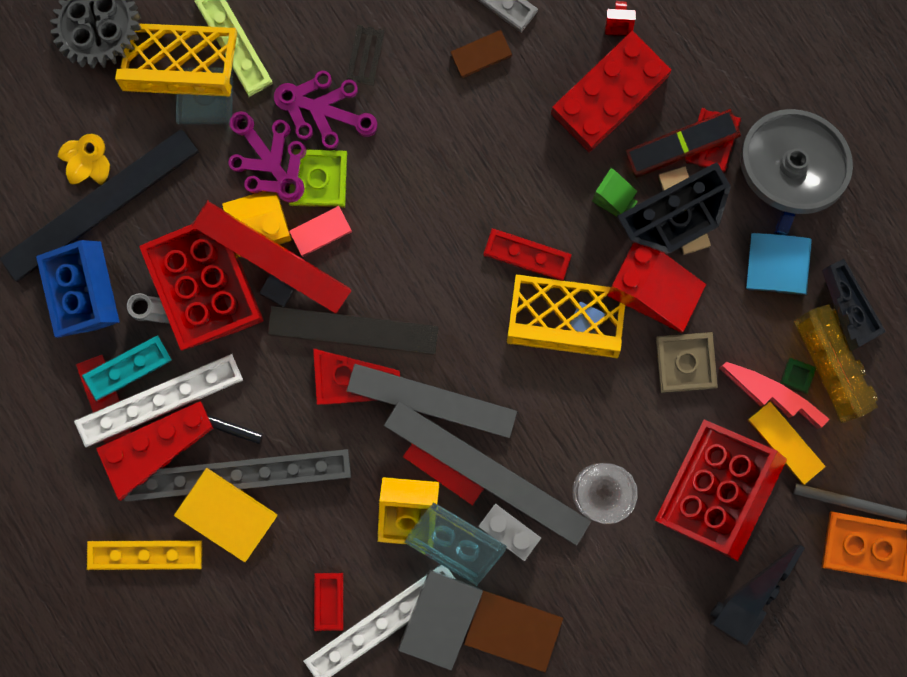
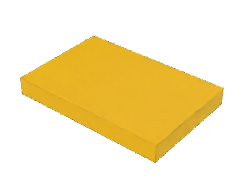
(225, 515)

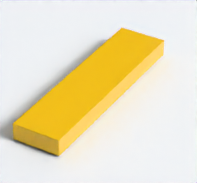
(144, 555)

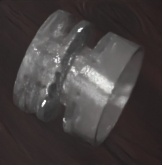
(621, 495)

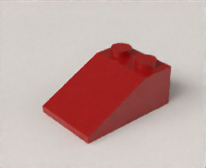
(657, 287)

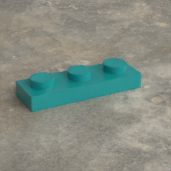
(126, 368)

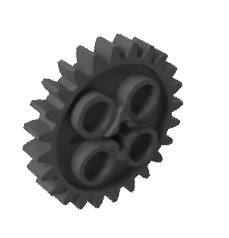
(72, 30)

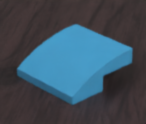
(779, 263)

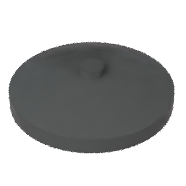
(796, 161)

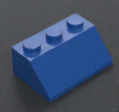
(77, 288)

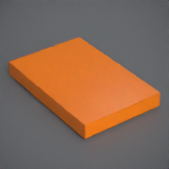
(866, 547)

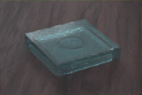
(204, 108)

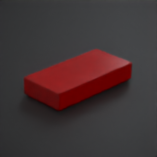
(329, 602)

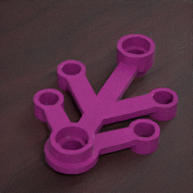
(321, 107)
(270, 160)

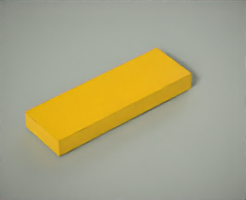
(786, 440)

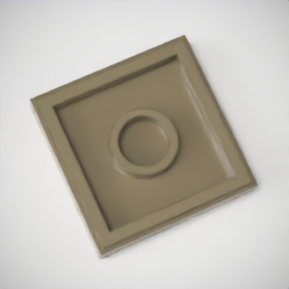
(686, 362)

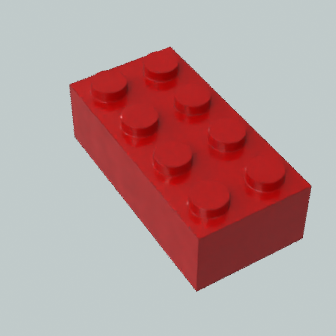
(610, 91)

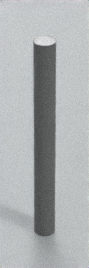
(849, 502)

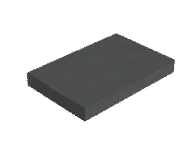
(440, 620)

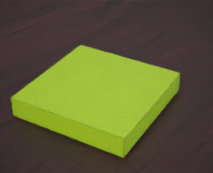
(323, 178)

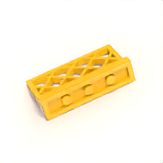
(179, 81)
(557, 338)

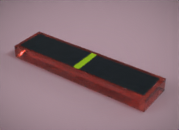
(683, 143)

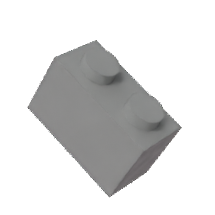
(510, 532)

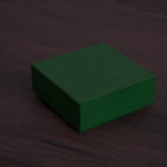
(797, 375)

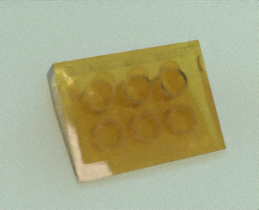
(836, 364)

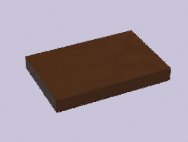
(513, 631)

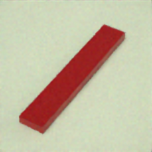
(271, 257)

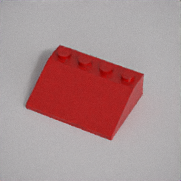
(200, 286)
(721, 489)

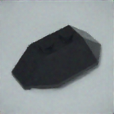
(679, 212)

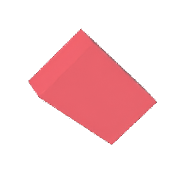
(320, 231)

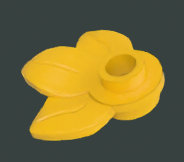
(85, 164)

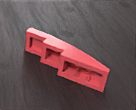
(763, 389)

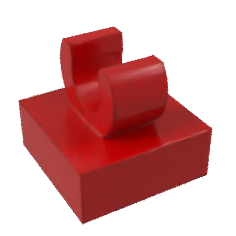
(619, 20)

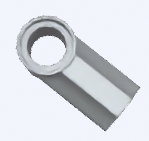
(154, 312)

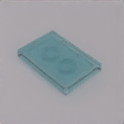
(455, 544)

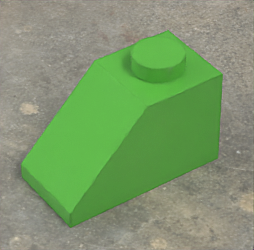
(615, 194)

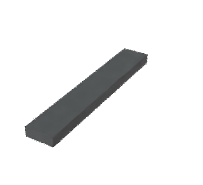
(432, 400)

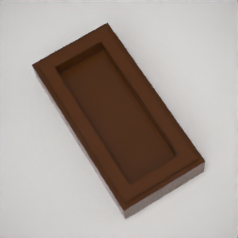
(481, 54)

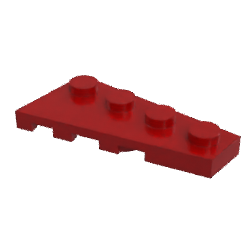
(141, 453)

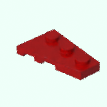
(333, 376)

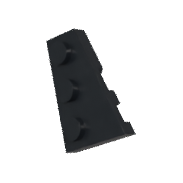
(853, 309)

